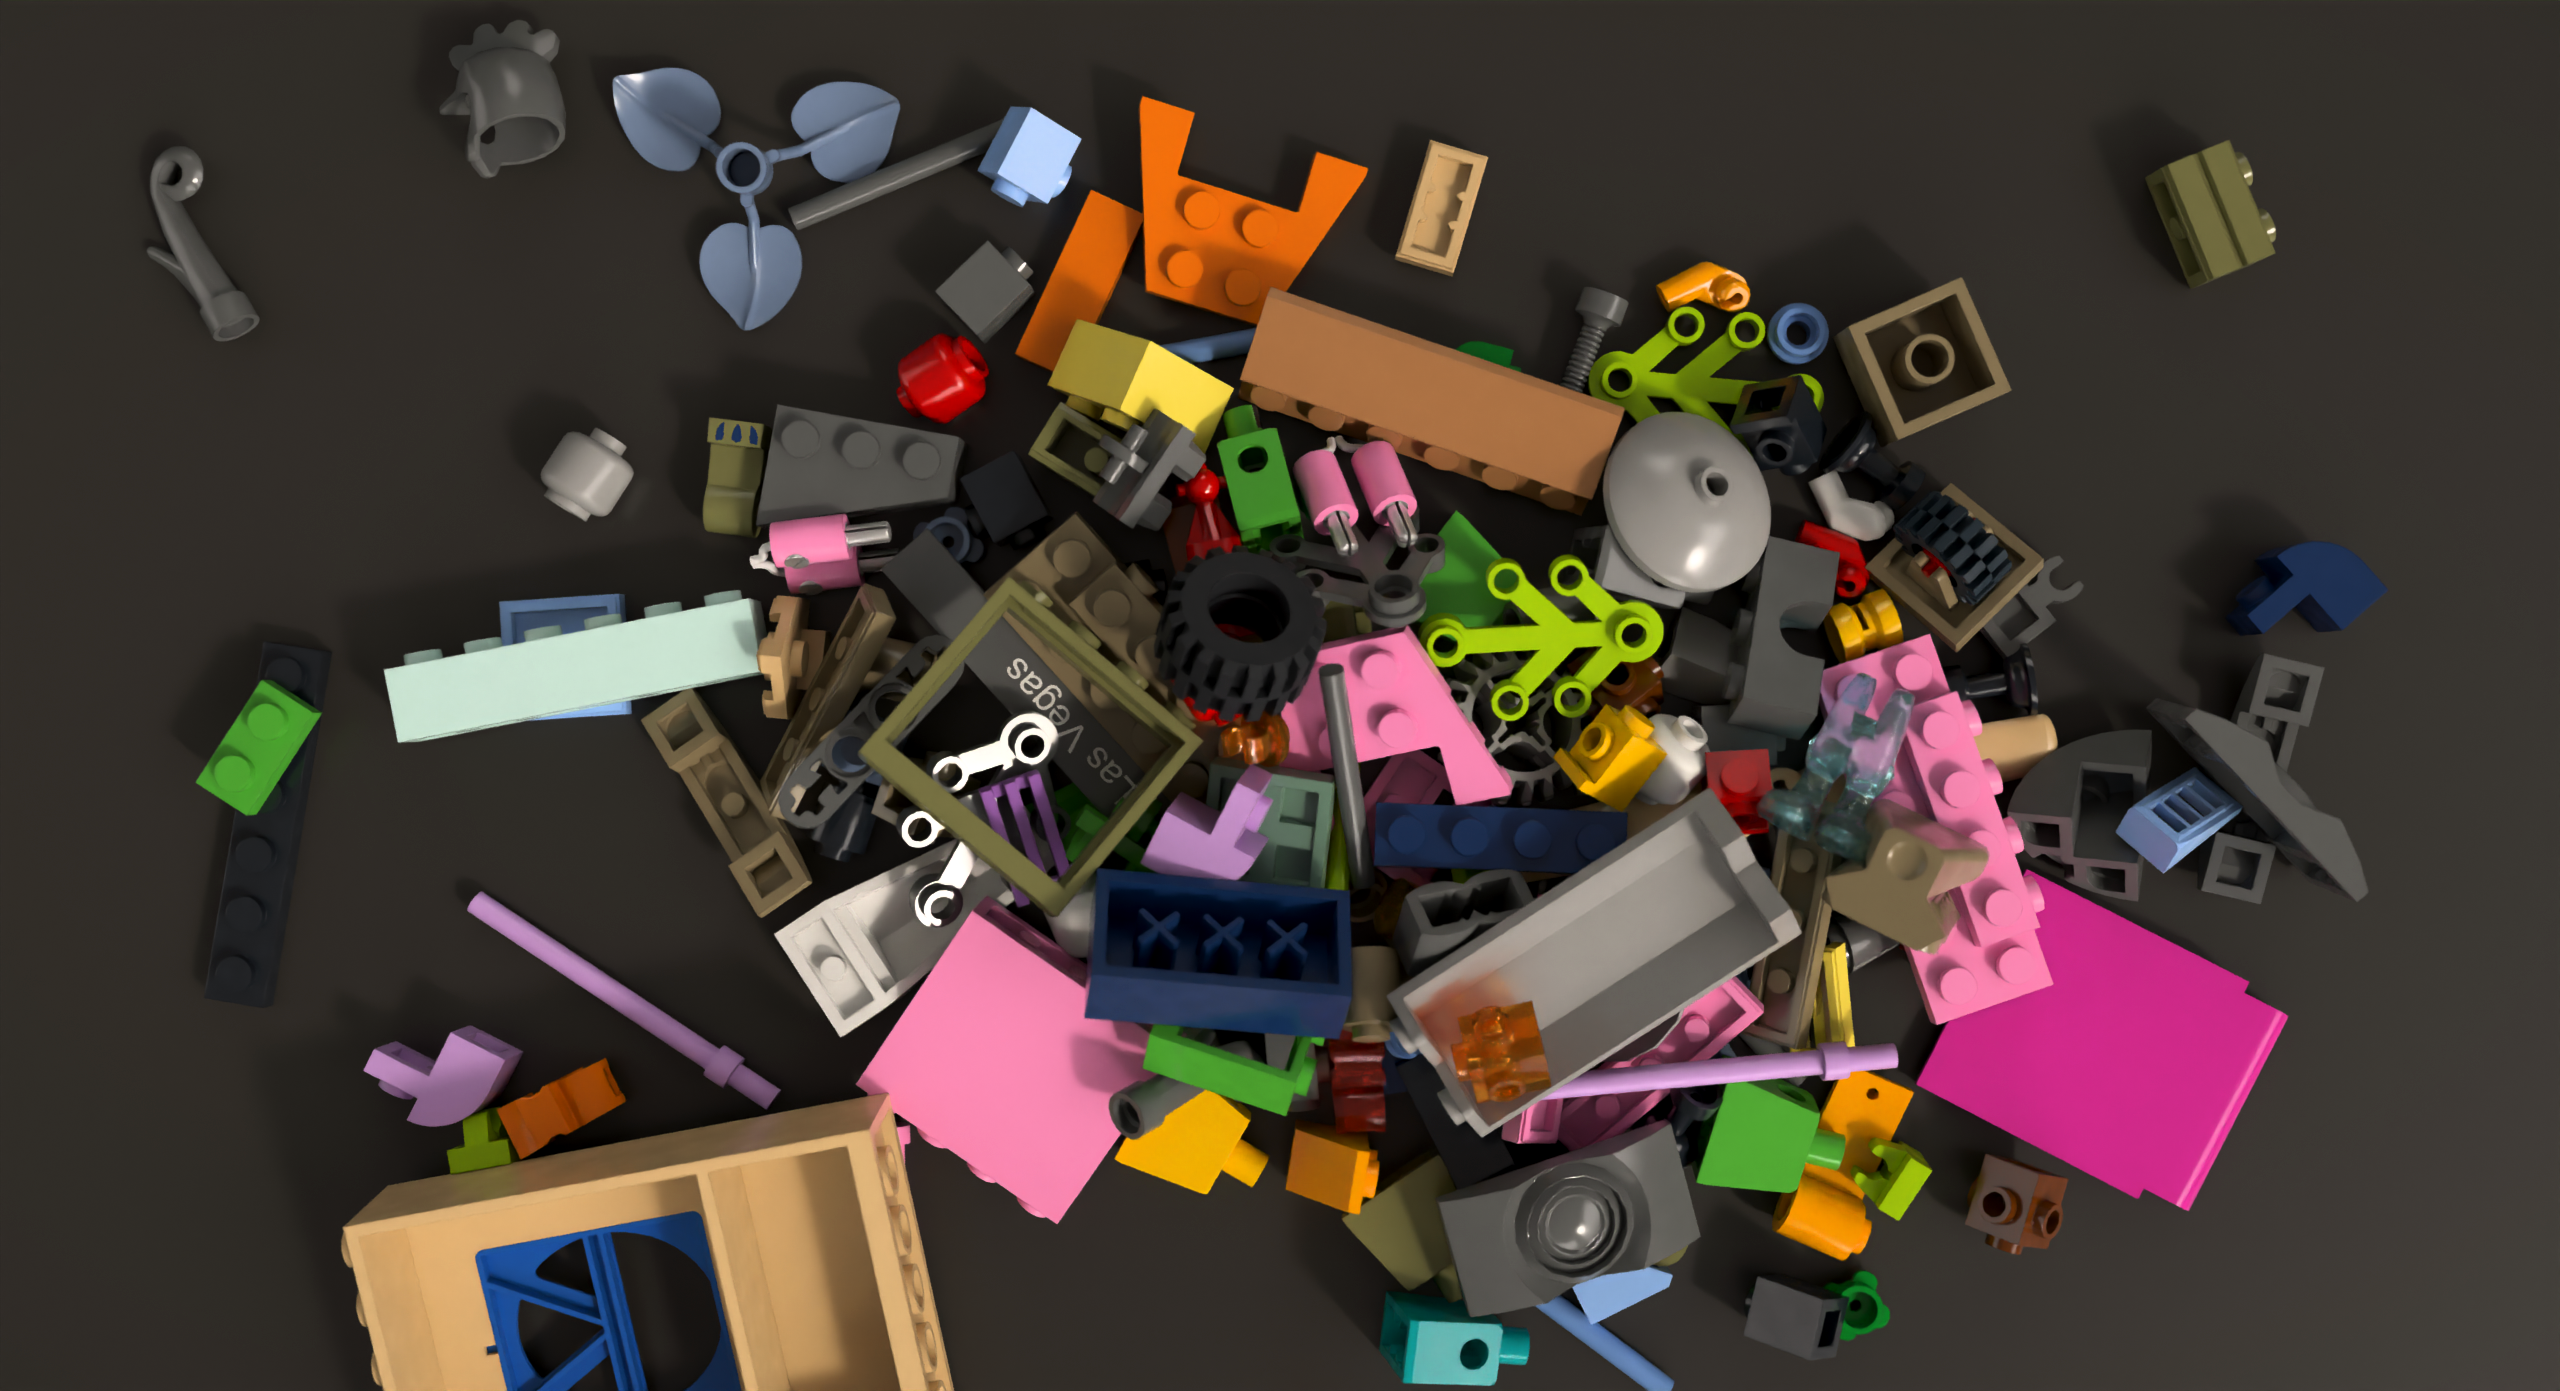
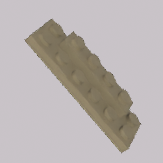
(1118, 608)

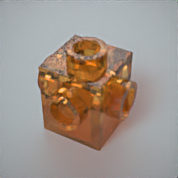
(1501, 1052)

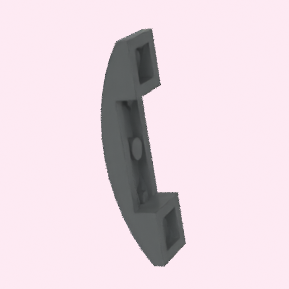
(2271, 706)

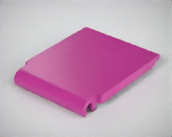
(2118, 1063)

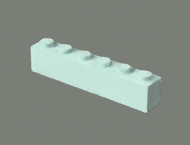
(577, 669)

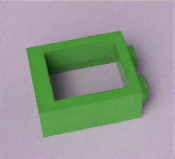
(1229, 1073)

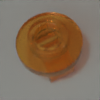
(1260, 740)

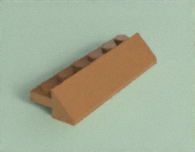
(1429, 402)

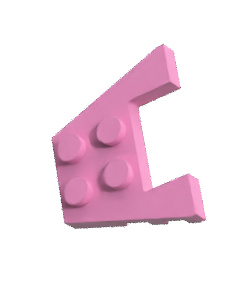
(1395, 708)

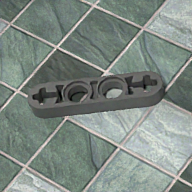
(862, 725)

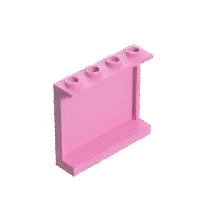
(1007, 1064)

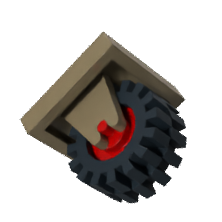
(1953, 565)

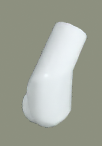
(1849, 515)

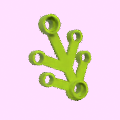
(1690, 387)
(1551, 636)

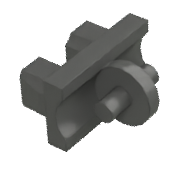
(1141, 467)

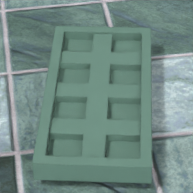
(1295, 823)

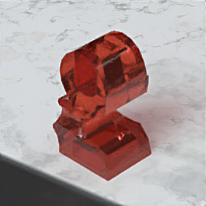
(1357, 1084)

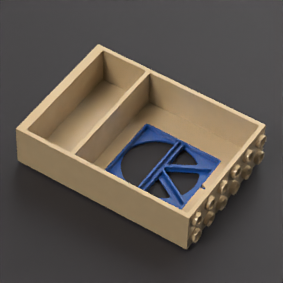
(785, 1213)

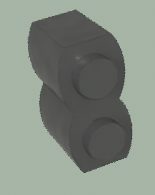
(1450, 914)

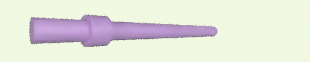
(1828, 1061)
(720, 1065)

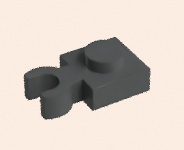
(2026, 612)

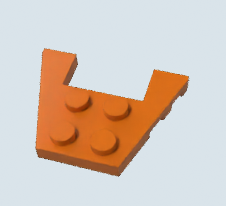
(1219, 245)

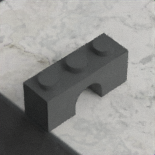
(1771, 682)

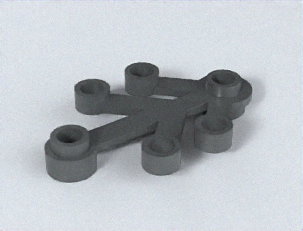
(1387, 596)
(1012, 762)

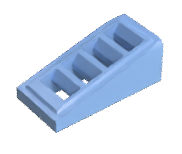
(2160, 842)

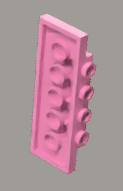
(1941, 776)

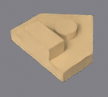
(790, 656)

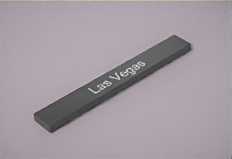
(1015, 673)

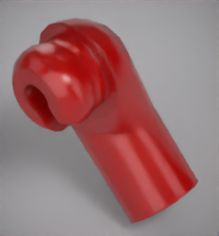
(1851, 571)

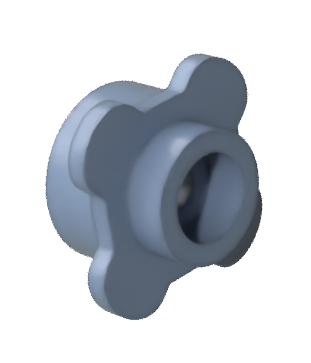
(954, 525)

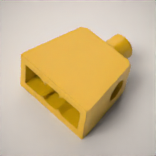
(1197, 1145)

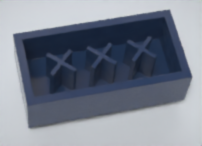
(1218, 954)

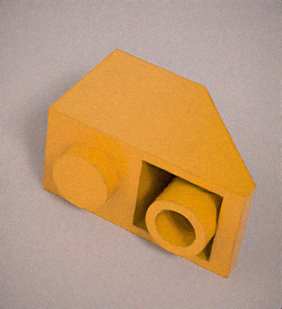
(1332, 1166)

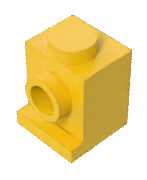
(1613, 756)

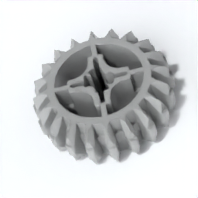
(1532, 741)

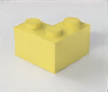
(1133, 376)

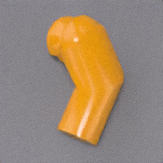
(1708, 284)

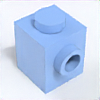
(1029, 157)

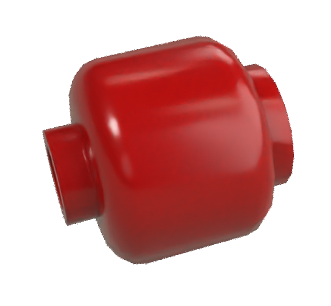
(942, 378)

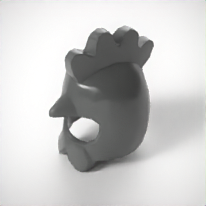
(510, 86)

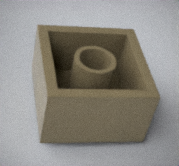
(1921, 362)

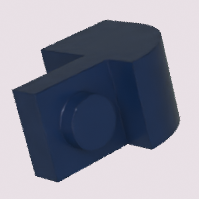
(2317, 578)

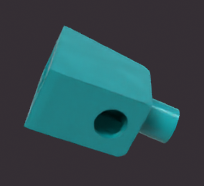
(1442, 1344)

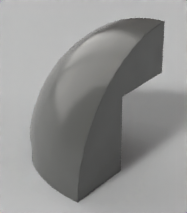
(2076, 803)

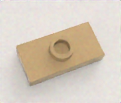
(1441, 208)

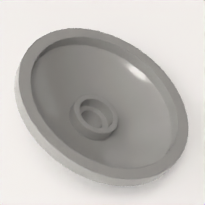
(1668, 515)

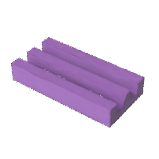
(1011, 788)

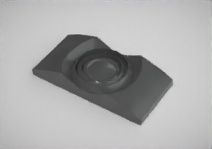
(2269, 796)
(1569, 1220)

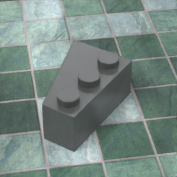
(855, 468)

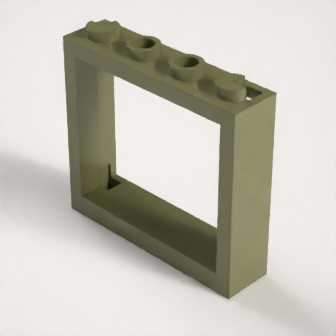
(1118, 682)

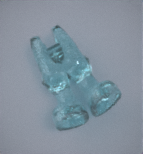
(1848, 746)

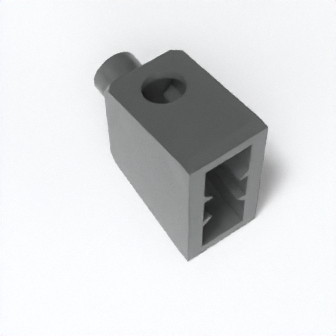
(1619, 575)

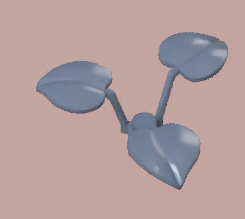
(753, 267)

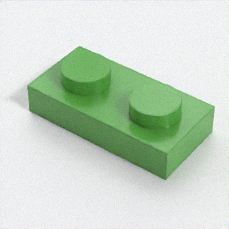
(258, 747)

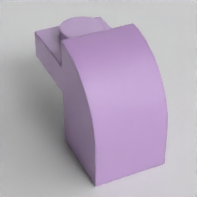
(1209, 843)
(460, 1082)

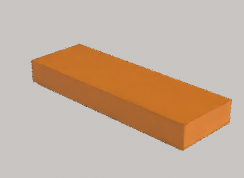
(1081, 277)

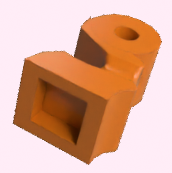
(560, 1107)

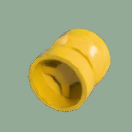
(1863, 626)

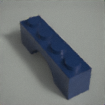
(1494, 837)

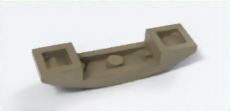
(731, 799)

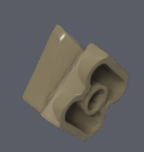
(1906, 877)

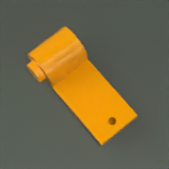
(1828, 1203)

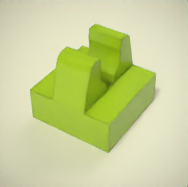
(484, 1144)
(1897, 1181)

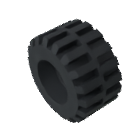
(1247, 593)

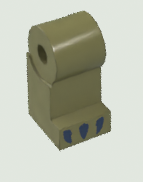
(735, 476)

